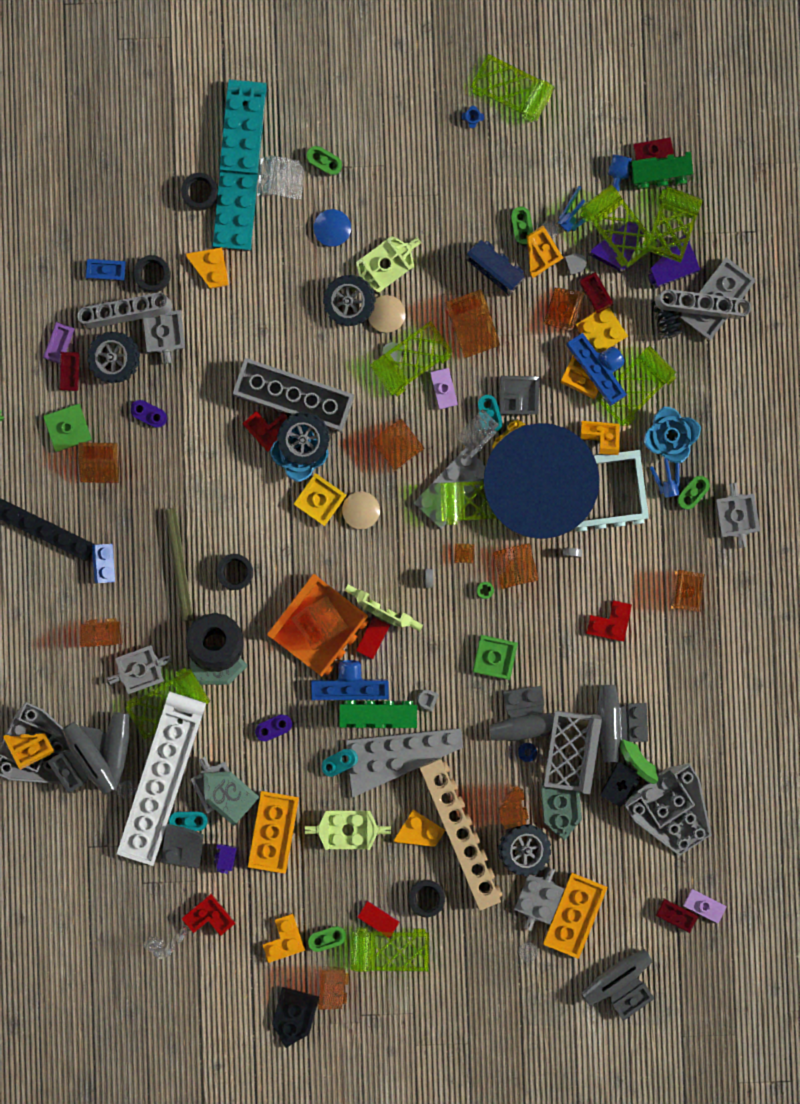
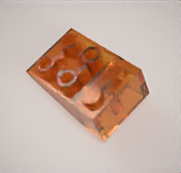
(472, 323)

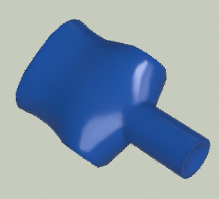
(619, 169)

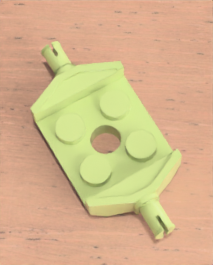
(397, 253)
(374, 608)
(333, 837)

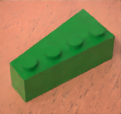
(378, 715)

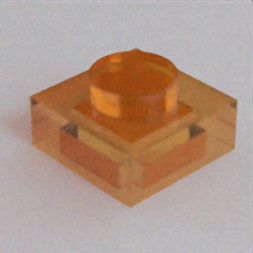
(464, 553)

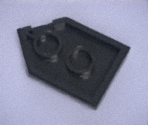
(294, 1015)

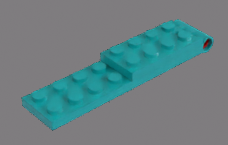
(239, 164)

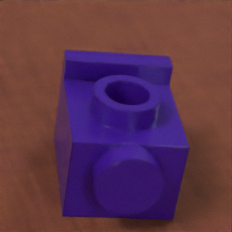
(225, 858)

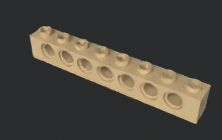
(483, 898)

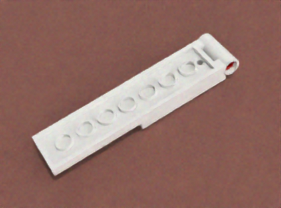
(161, 778)

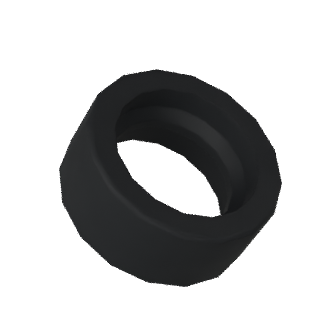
(199, 177)
(166, 273)
(235, 557)
(412, 900)

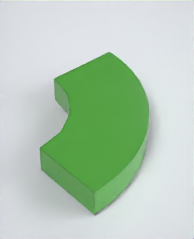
(645, 768)

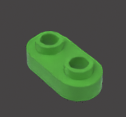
(326, 158)
(521, 226)
(693, 492)
(327, 938)

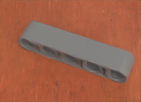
(711, 302)
(116, 307)

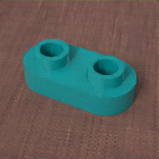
(493, 411)
(338, 762)
(189, 819)

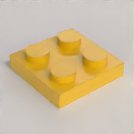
(602, 330)
(320, 499)

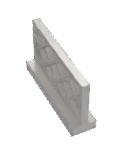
(588, 757)

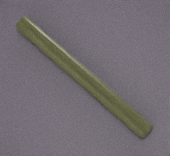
(179, 564)

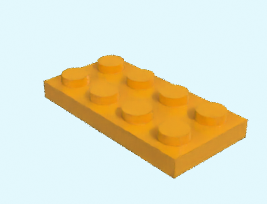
(273, 832)
(575, 915)

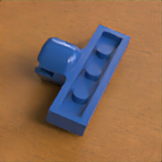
(599, 367)
(350, 685)

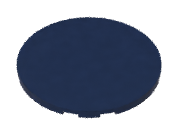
(541, 481)

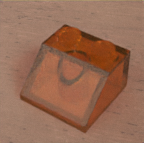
(397, 444)
(101, 634)
(332, 988)

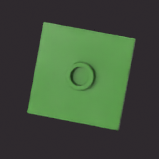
(67, 427)
(495, 657)

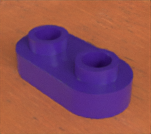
(148, 413)
(273, 727)

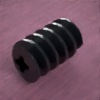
(667, 322)

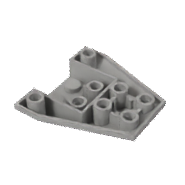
(32, 721)
(672, 808)

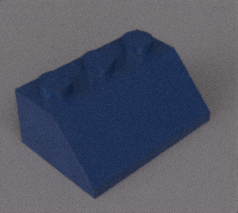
(495, 266)

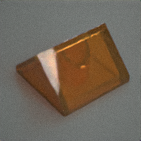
(564, 309)
(515, 566)
(688, 591)

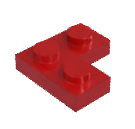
(261, 431)
(615, 626)
(210, 911)

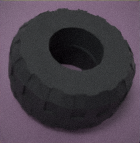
(214, 660)

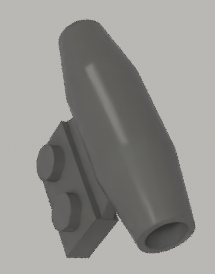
(526, 716)
(619, 723)
(113, 743)
(81, 762)
(621, 983)

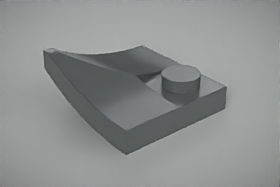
(520, 395)
(182, 846)

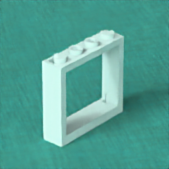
(620, 520)

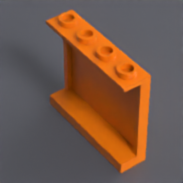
(289, 636)

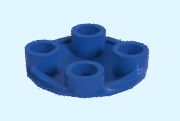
(332, 227)

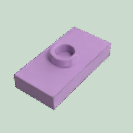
(444, 388)
(704, 906)

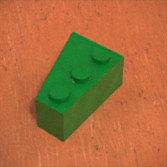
(662, 171)

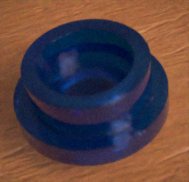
(532, 756)

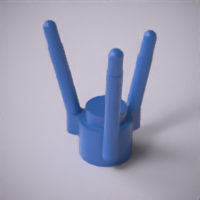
(568, 221)
(671, 487)

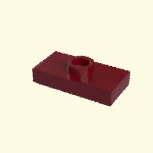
(655, 148)
(596, 292)
(69, 371)
(676, 915)

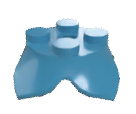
(686, 432)
(292, 469)

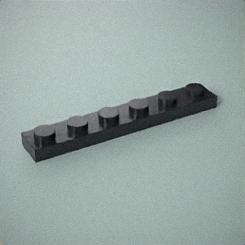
(45, 530)

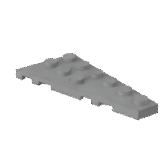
(395, 755)

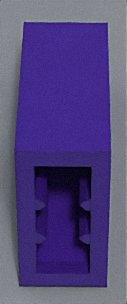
(605, 253)
(668, 271)

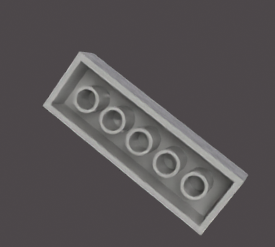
(292, 394)

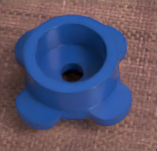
(472, 111)

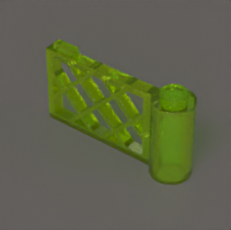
(534, 100)
(604, 205)
(680, 205)
(655, 368)
(390, 372)
(453, 502)
(185, 684)
(364, 947)

